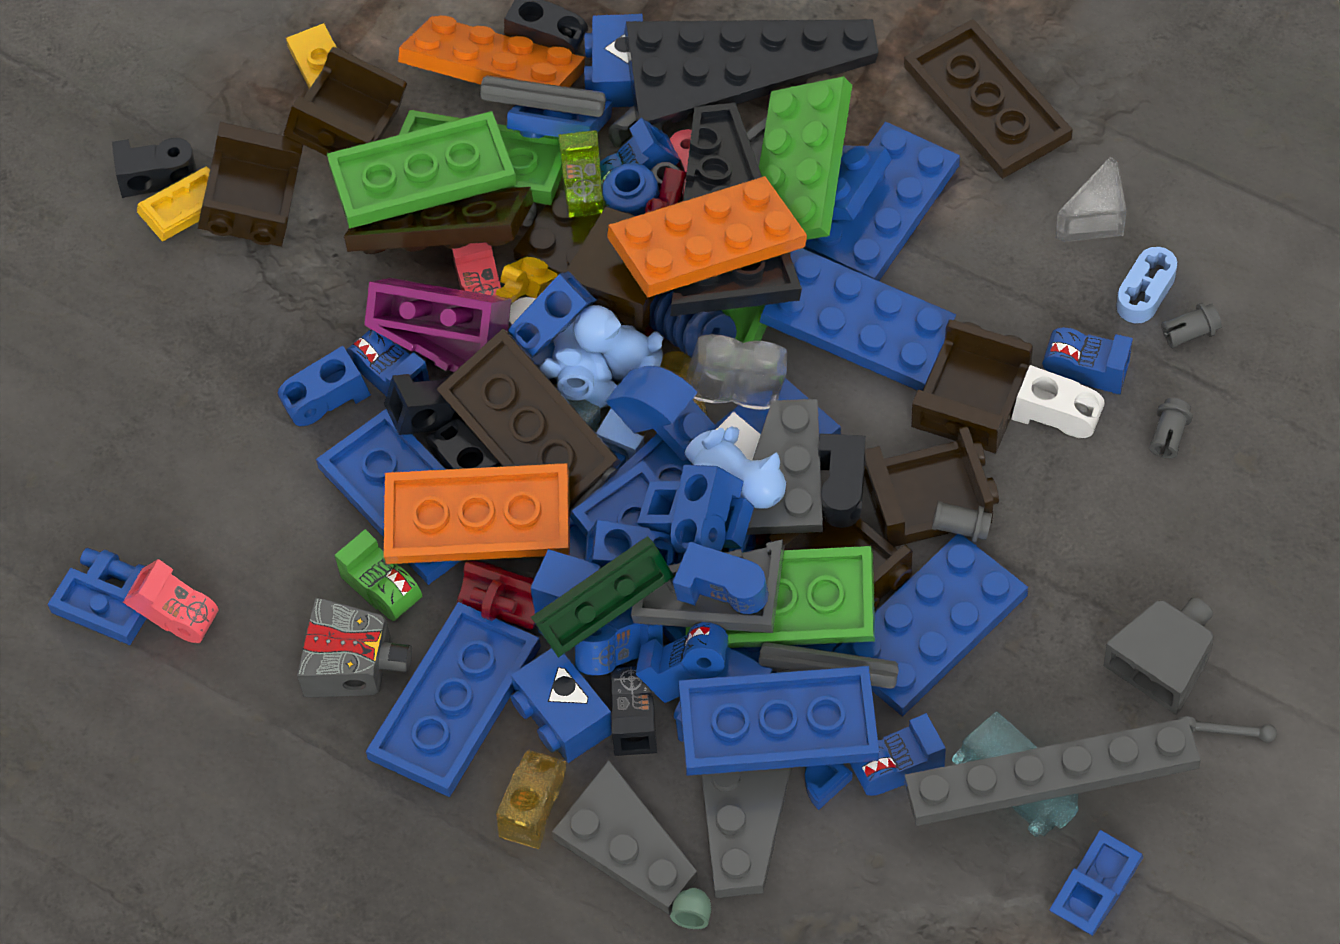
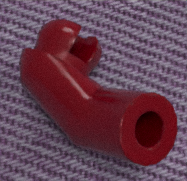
(670, 190)

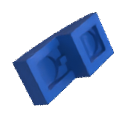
(1096, 883)

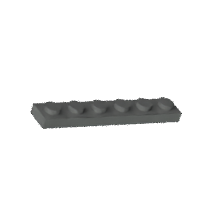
(1051, 771)

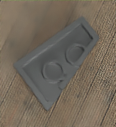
(794, 434)
(664, 609)
(742, 827)
(625, 840)

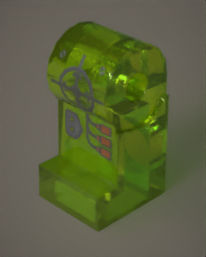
(582, 173)

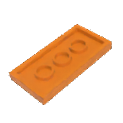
(478, 51)
(706, 236)
(476, 513)

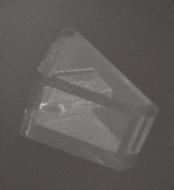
(1096, 208)

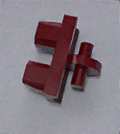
(497, 593)

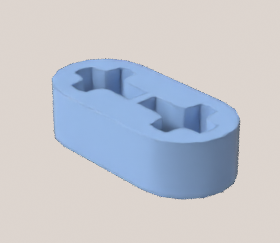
(1139, 280)

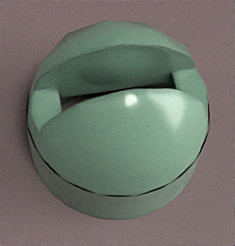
(691, 909)

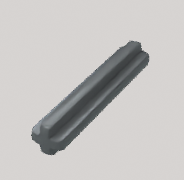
(543, 96)
(792, 658)

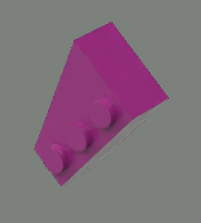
(435, 320)

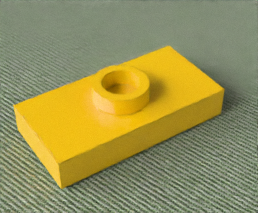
(310, 51)
(176, 205)

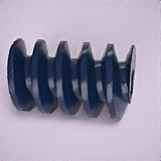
(685, 329)

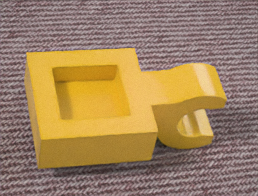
(525, 277)

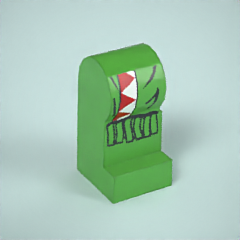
(380, 584)

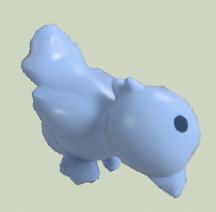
(622, 345)
(579, 372)
(763, 480)

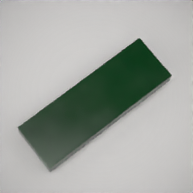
(602, 596)

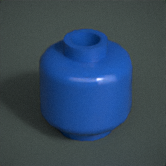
(630, 188)

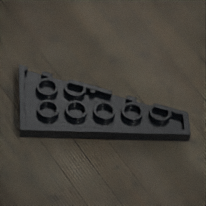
(735, 60)
(718, 160)

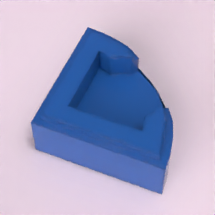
(825, 782)

